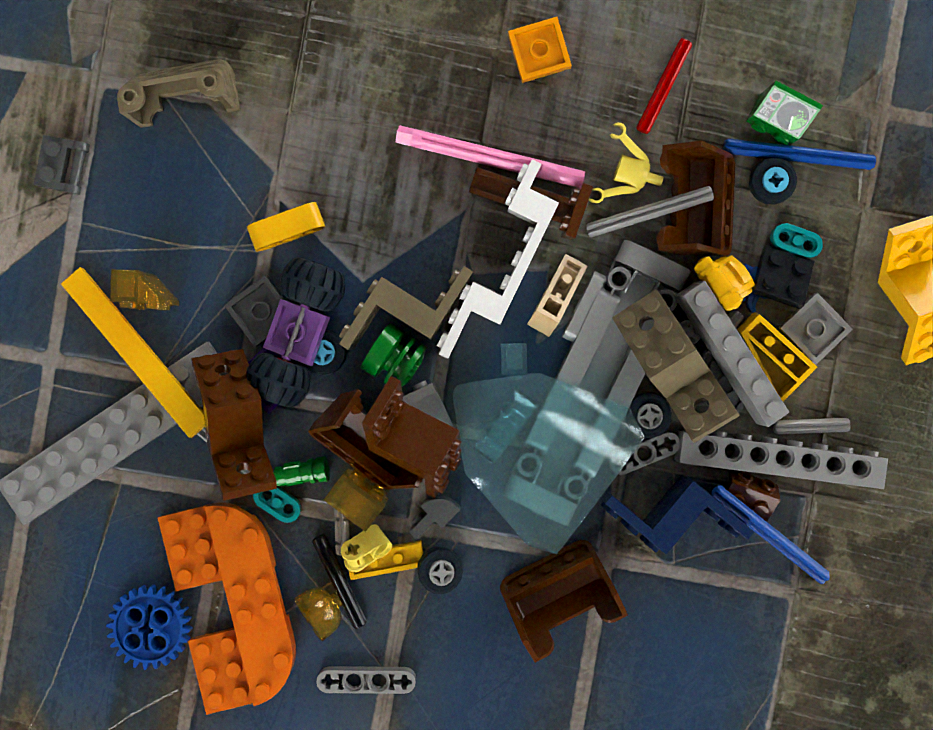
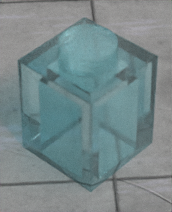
(513, 359)

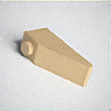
(557, 295)

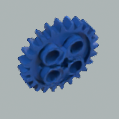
(126, 624)

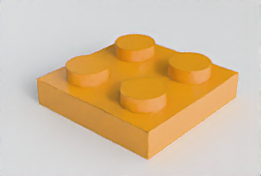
(539, 49)

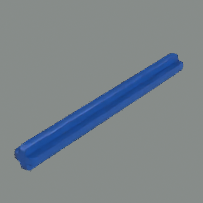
(800, 154)
(770, 534)

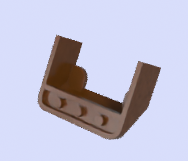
(342, 433)

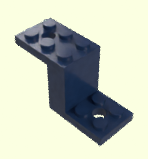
(675, 515)

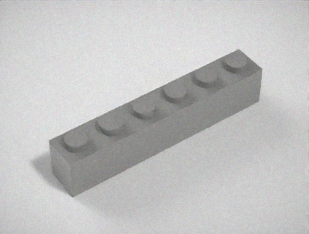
(731, 353)

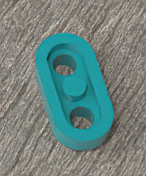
(795, 239)
(276, 504)

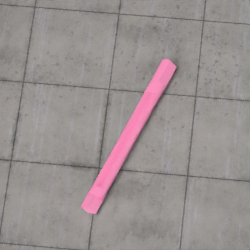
(487, 155)

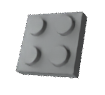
(815, 328)

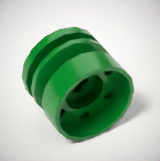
(393, 356)

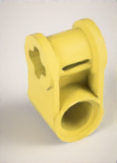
(366, 547)

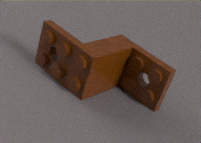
(233, 424)
(412, 438)

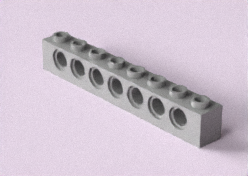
(870, 473)

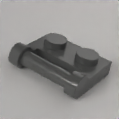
(54, 163)

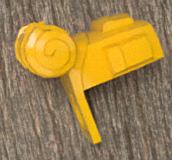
(726, 279)

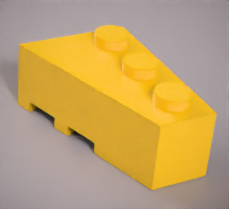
(776, 355)

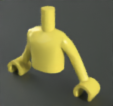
(629, 170)

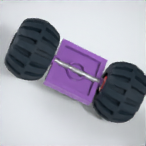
(296, 331)

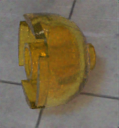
(320, 611)

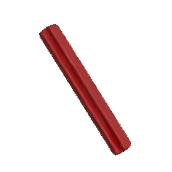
(664, 86)

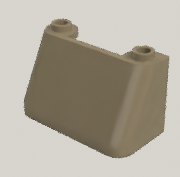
(143, 93)

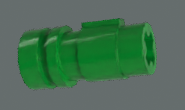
(301, 472)

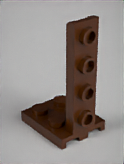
(568, 212)

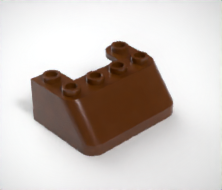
(707, 226)
(557, 591)

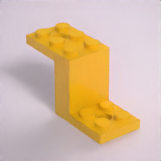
(908, 283)

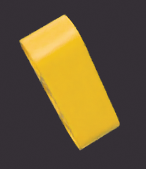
(286, 226)

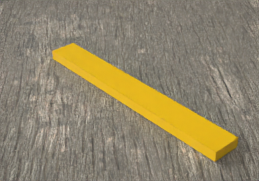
(135, 352)

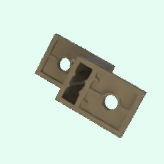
(404, 307)
(675, 366)

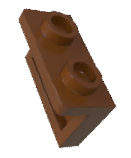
(757, 494)

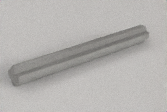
(650, 211)

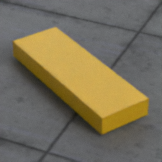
(399, 558)

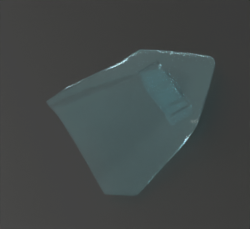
(542, 451)

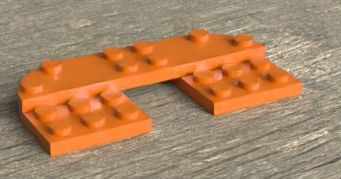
(257, 654)

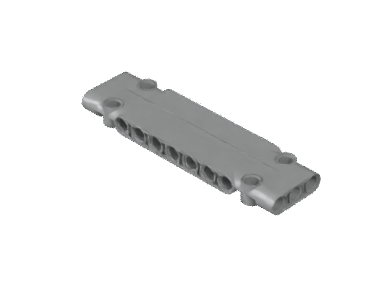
(600, 355)

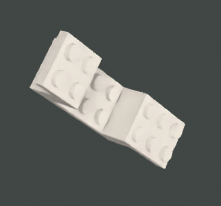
(477, 298)

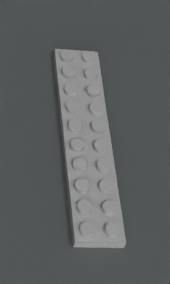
(95, 446)

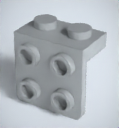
(428, 400)

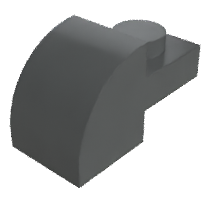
(437, 510)

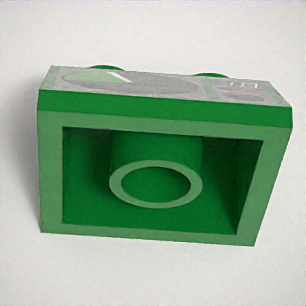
(783, 113)

